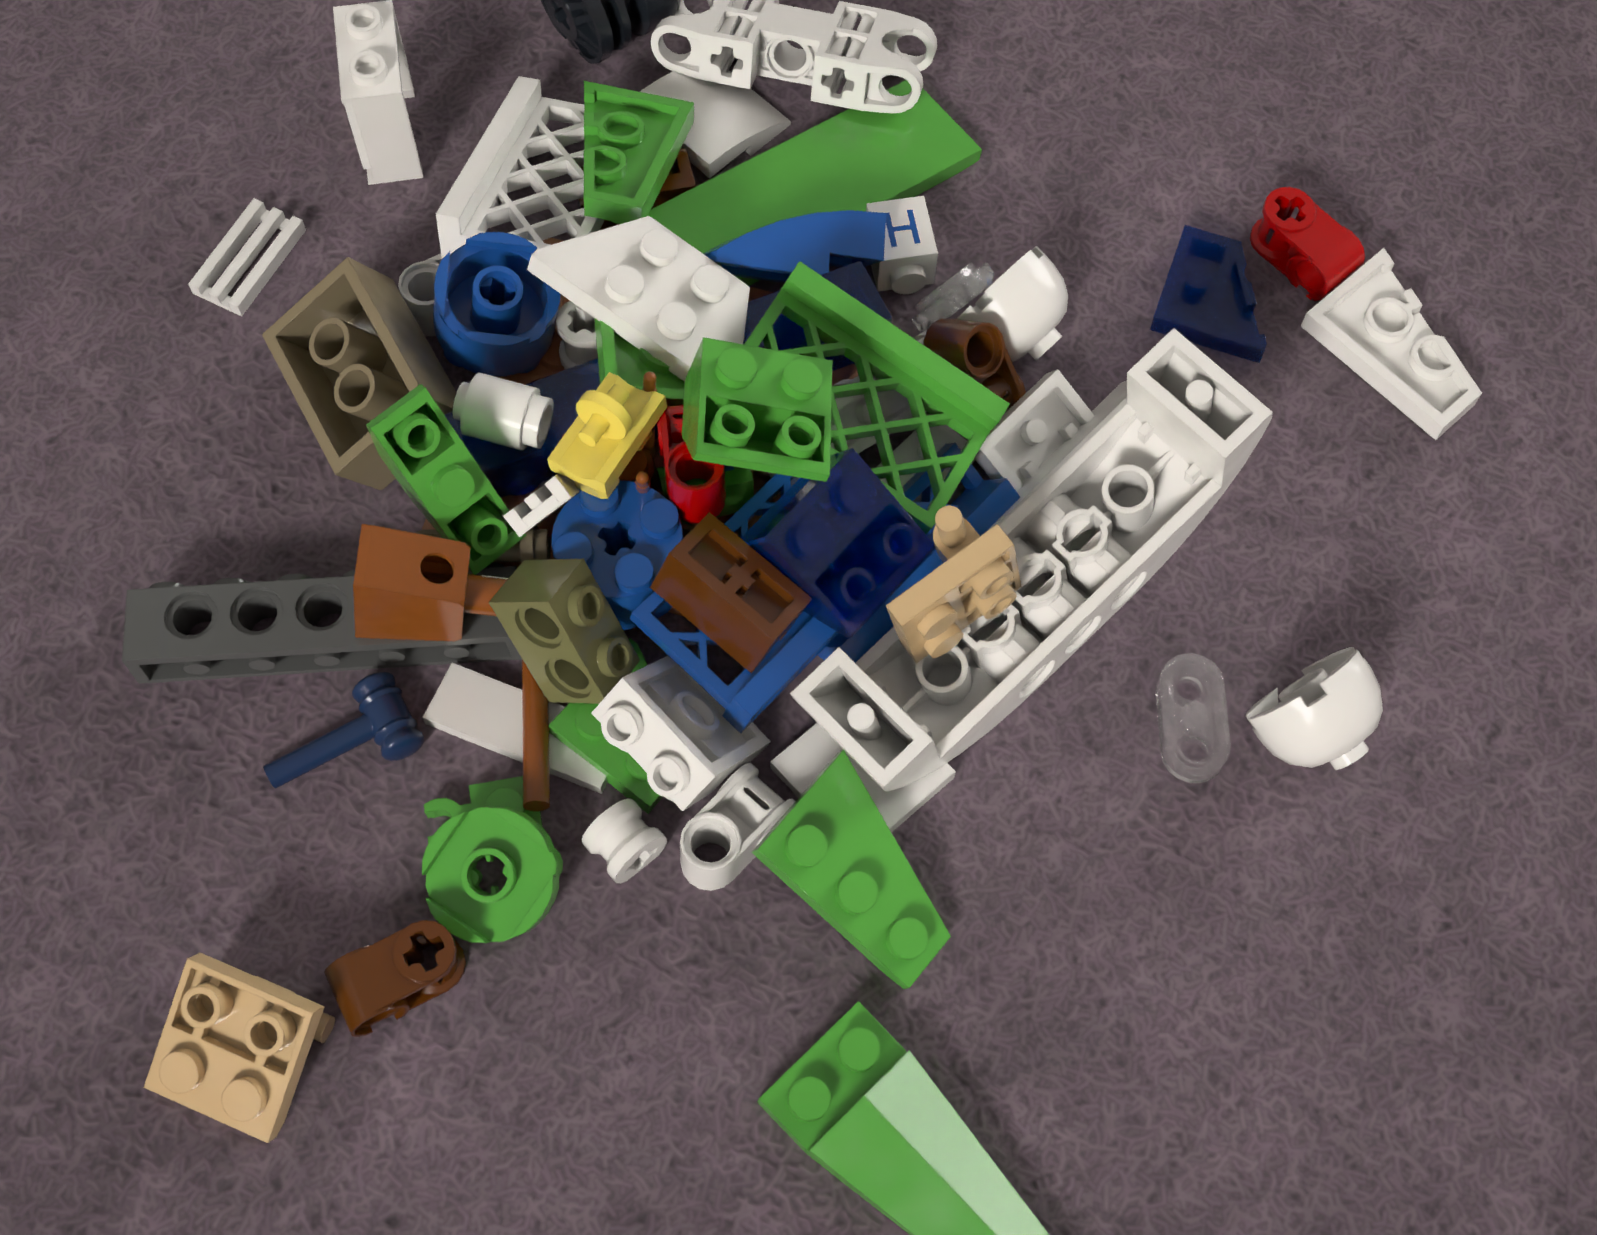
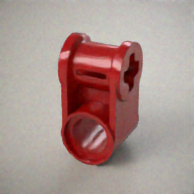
(1306, 249)
(690, 500)

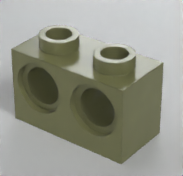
(564, 630)

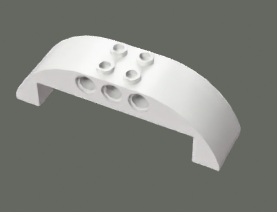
(1080, 556)

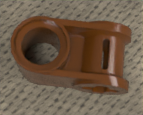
(979, 353)
(390, 977)

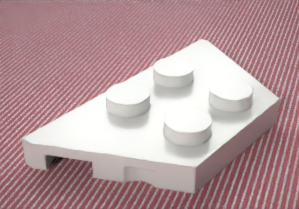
(648, 289)

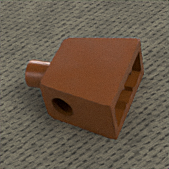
(416, 586)

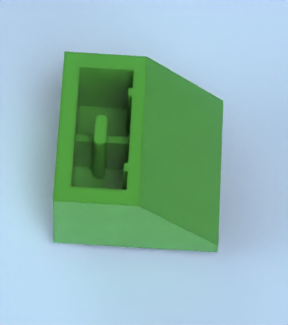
(759, 409)

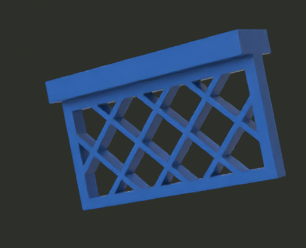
(786, 660)

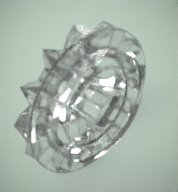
(952, 295)

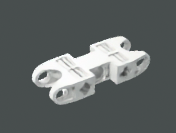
(828, 54)

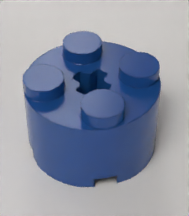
(491, 308)
(621, 543)

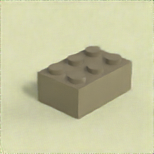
(350, 357)

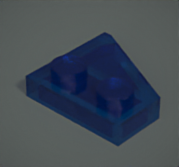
(1210, 296)

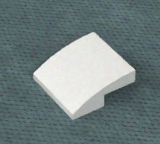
(724, 119)

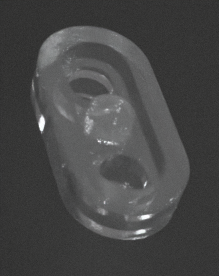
(1193, 721)

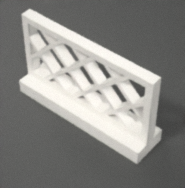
(501, 166)

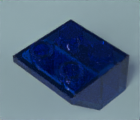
(841, 542)

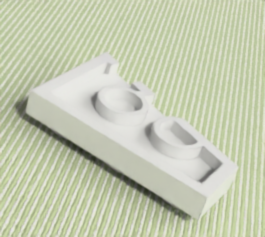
(1389, 344)

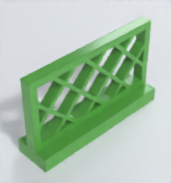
(901, 366)

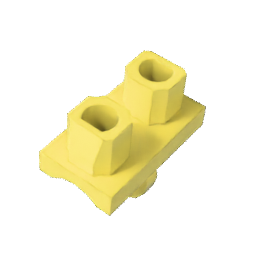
(606, 435)

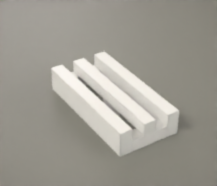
(229, 246)
(541, 504)

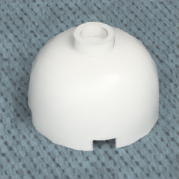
(1024, 305)
(1322, 713)

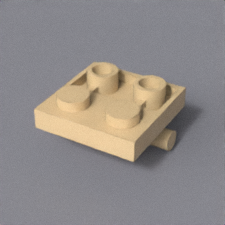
(973, 581)
(235, 1046)

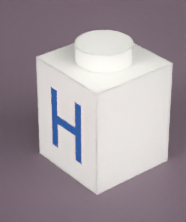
(908, 248)

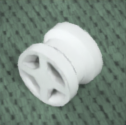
(623, 840)

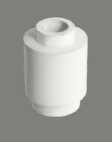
(503, 412)

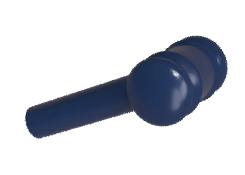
(383, 718)

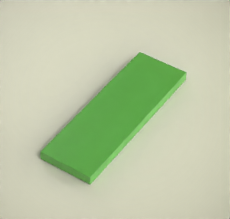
(825, 169)

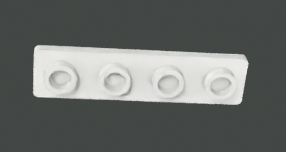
(1043, 434)

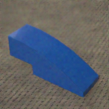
(813, 239)

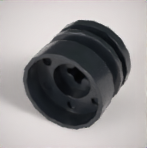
(605, 25)

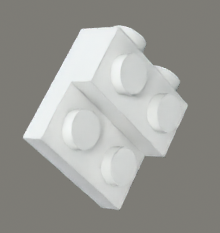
(675, 732)

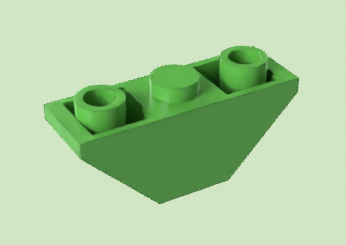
(442, 476)

